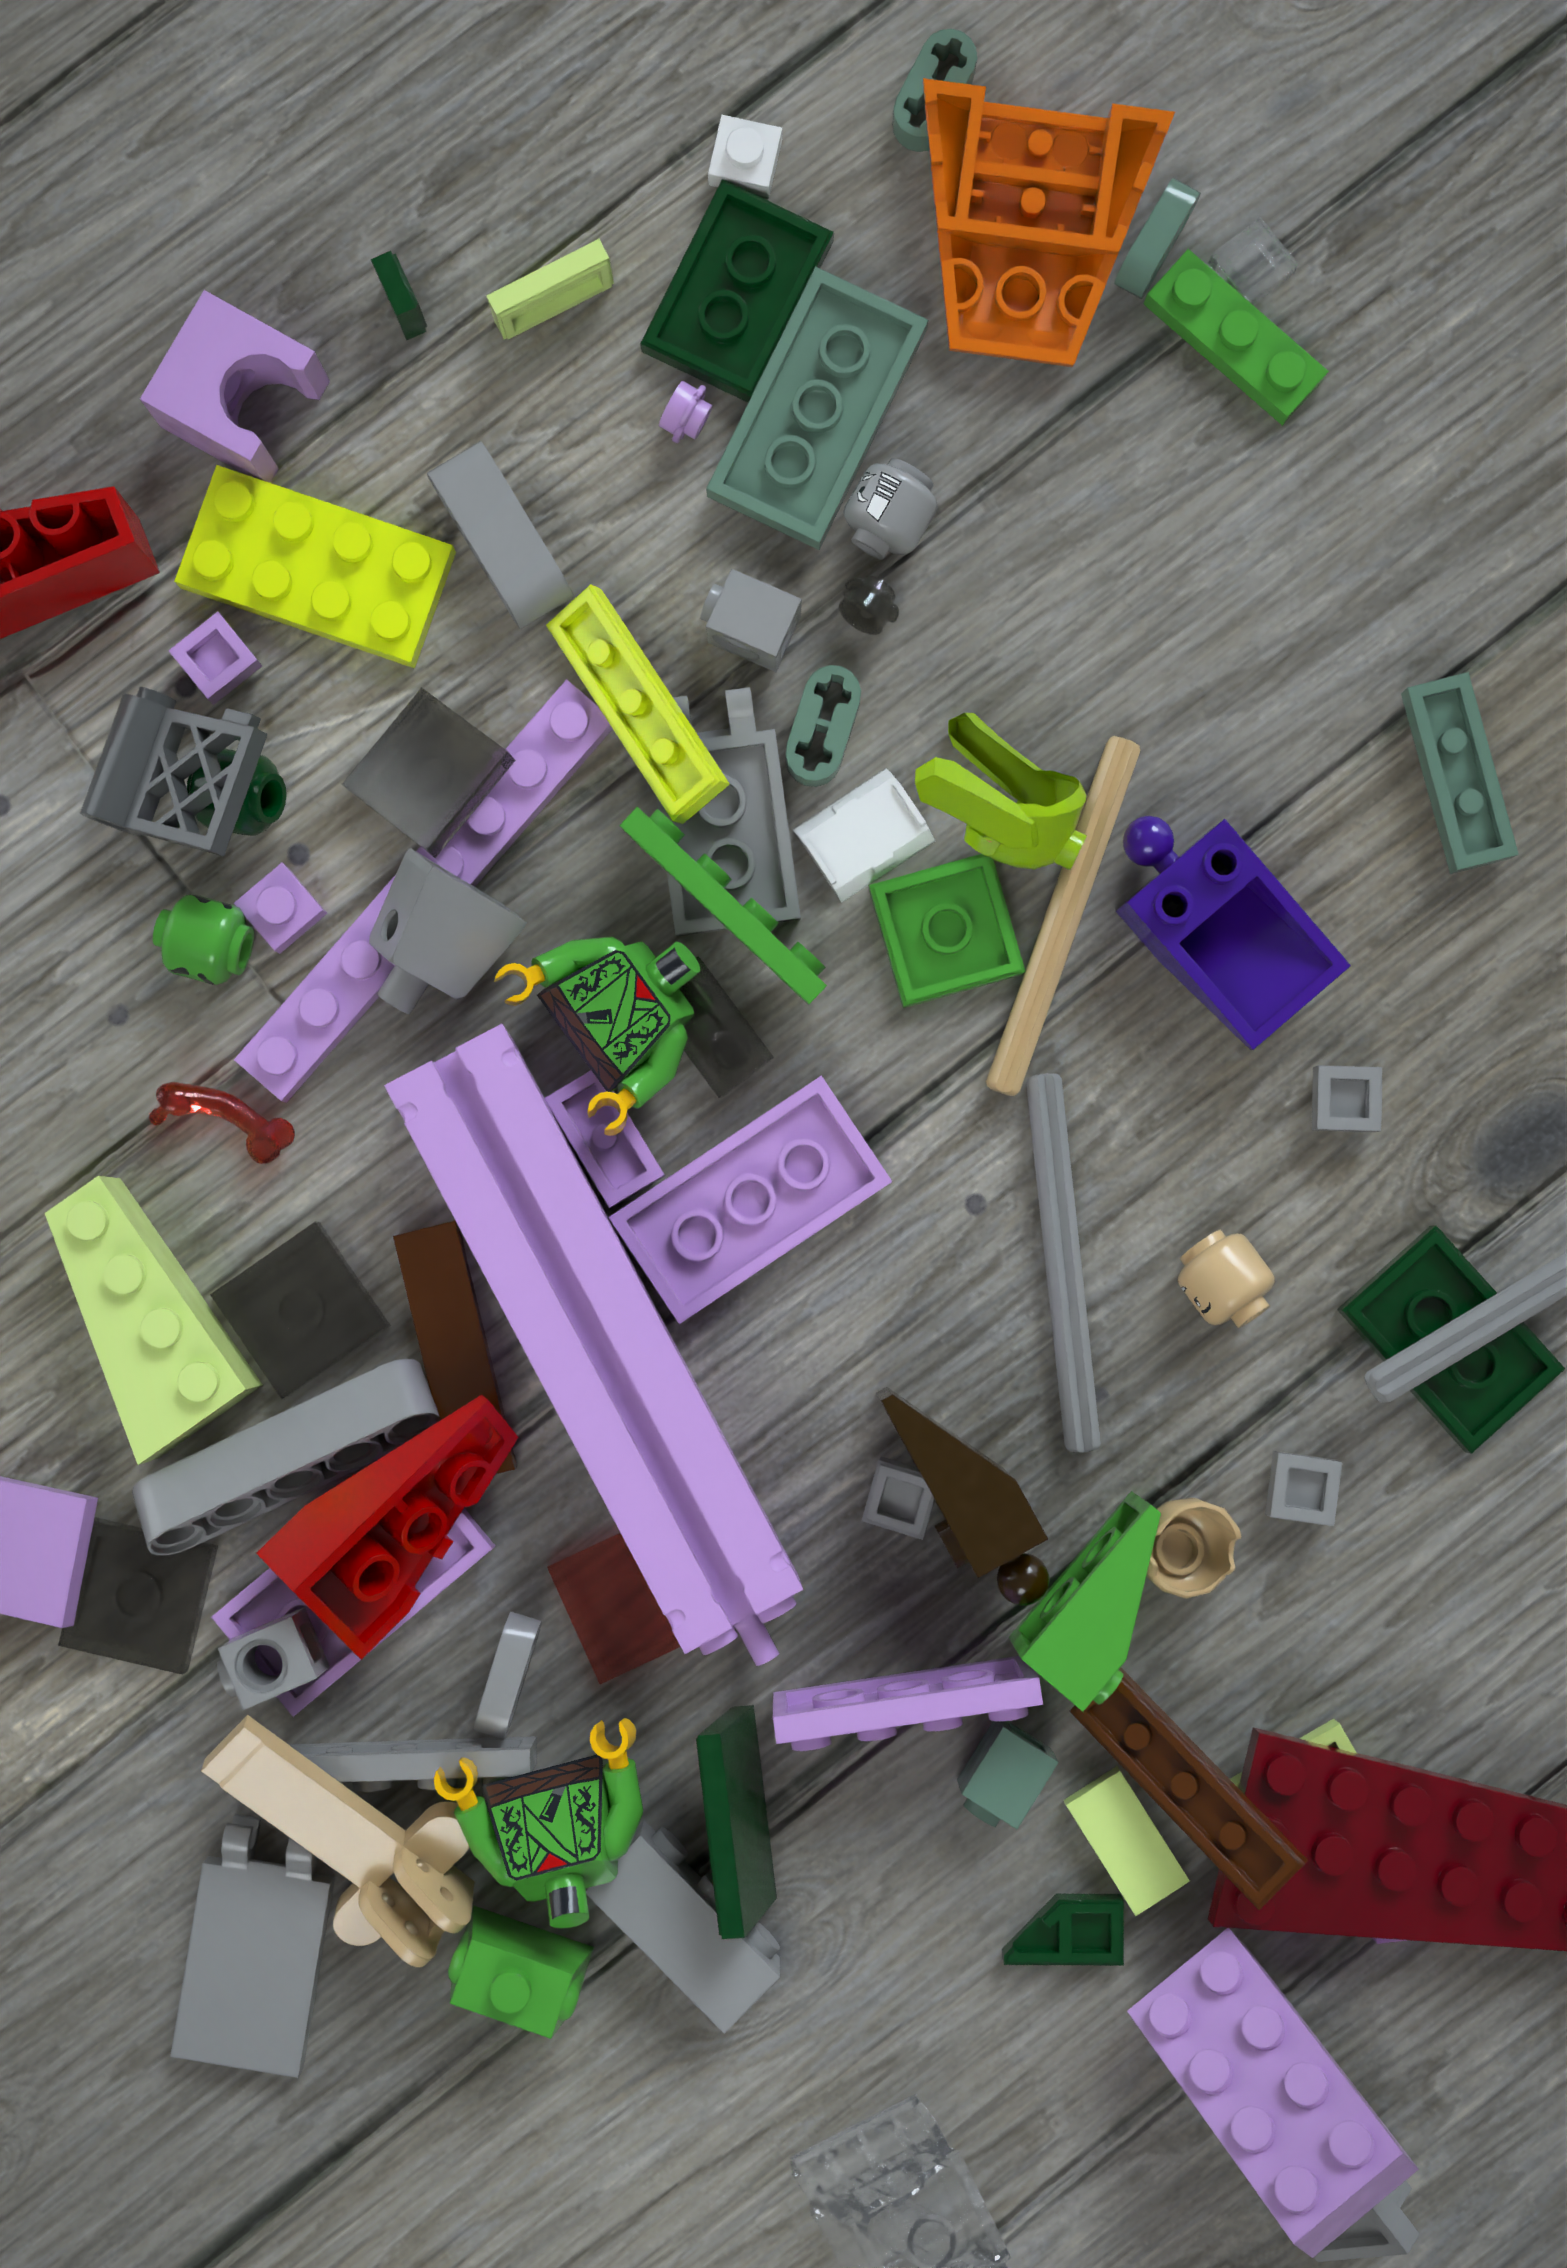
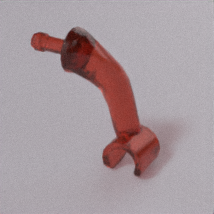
(264, 1136)

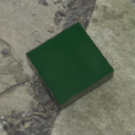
(399, 294)

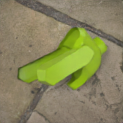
(1019, 834)

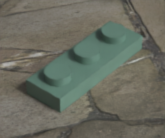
(1459, 773)

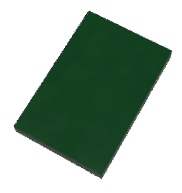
(735, 290)
(1423, 1292)
(736, 1821)

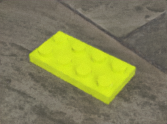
(315, 566)

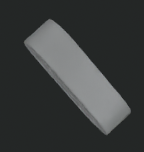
(507, 1675)

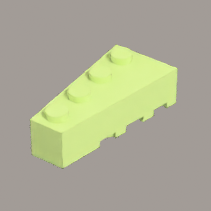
(148, 1323)

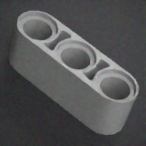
(500, 534)

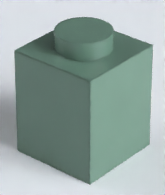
(1005, 1774)

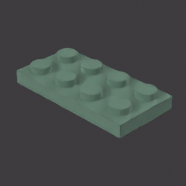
(817, 408)

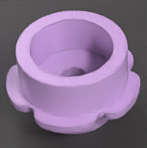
(686, 412)

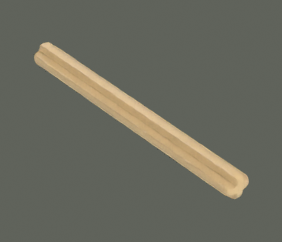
(1062, 918)

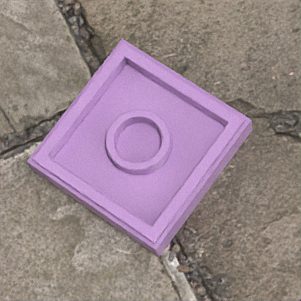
(43, 1551)

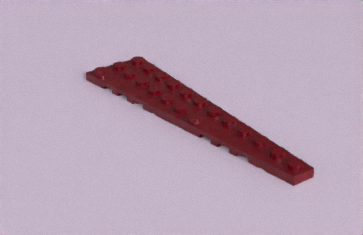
(1401, 1852)

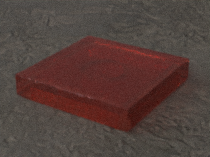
(612, 1608)

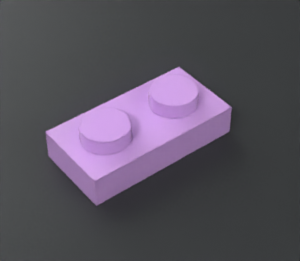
(616, 1163)

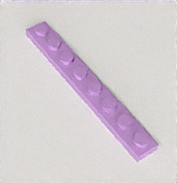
(352, 970)

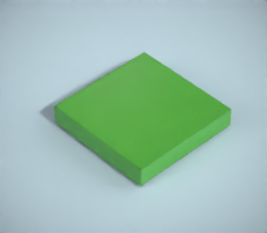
(946, 929)

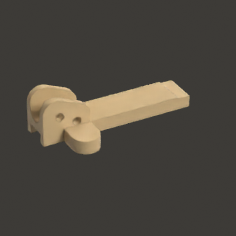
(356, 1843)

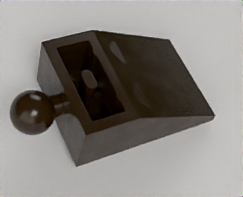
(981, 1504)

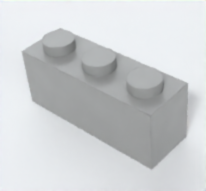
(676, 1925)

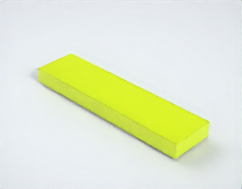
(637, 704)

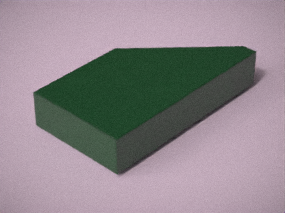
(1071, 1932)

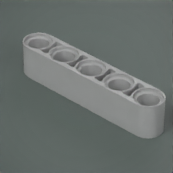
(283, 1457)

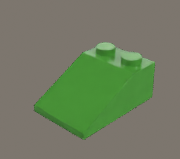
(1088, 1615)

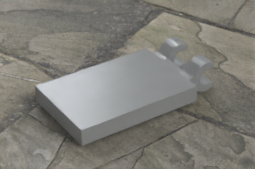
(743, 825)
(253, 1957)

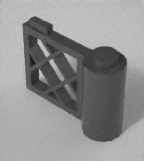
(143, 766)

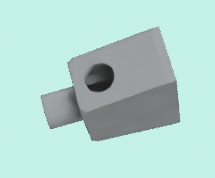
(438, 932)

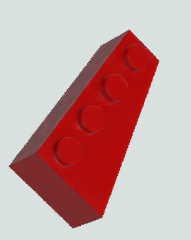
(67, 555)

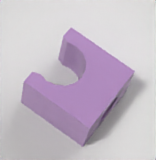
(214, 369)

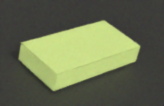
(551, 289)
(1126, 1840)

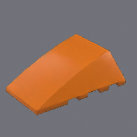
(1031, 216)

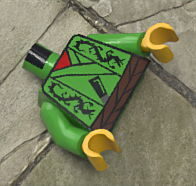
(617, 1012)
(555, 1825)

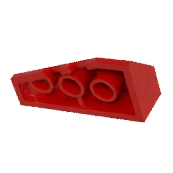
(375, 1533)

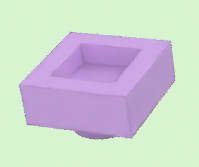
(215, 658)
(280, 908)

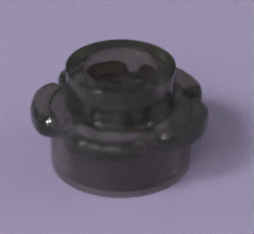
(868, 604)

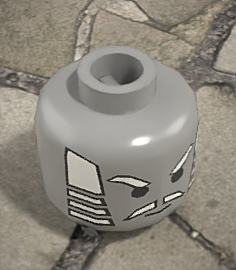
(890, 508)

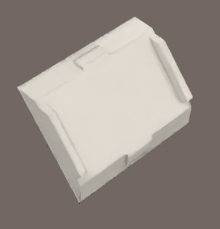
(865, 834)

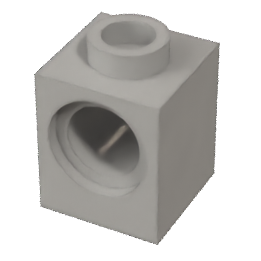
(751, 619)
(300, 1654)

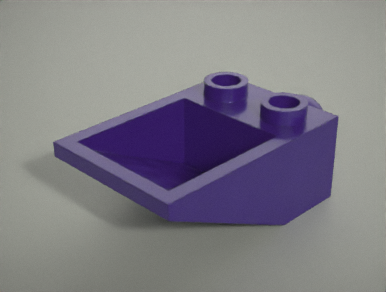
(1240, 934)

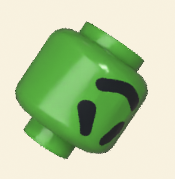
(204, 939)

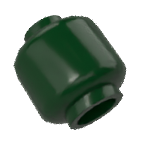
(263, 800)

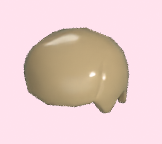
(1192, 1547)

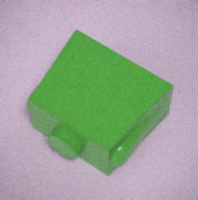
(517, 1972)

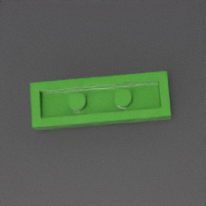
(1235, 337)

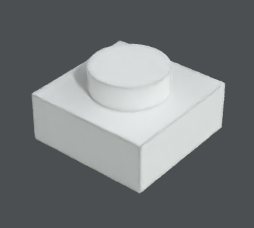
(745, 155)

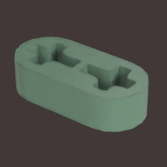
(926, 66)
(1157, 238)
(808, 722)

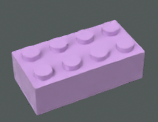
(1271, 2093)

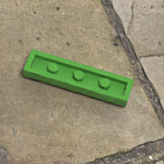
(706, 883)

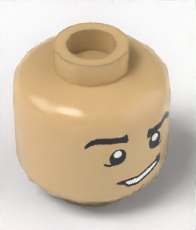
(1226, 1279)

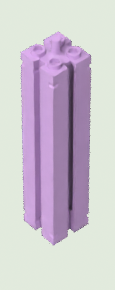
(598, 1345)

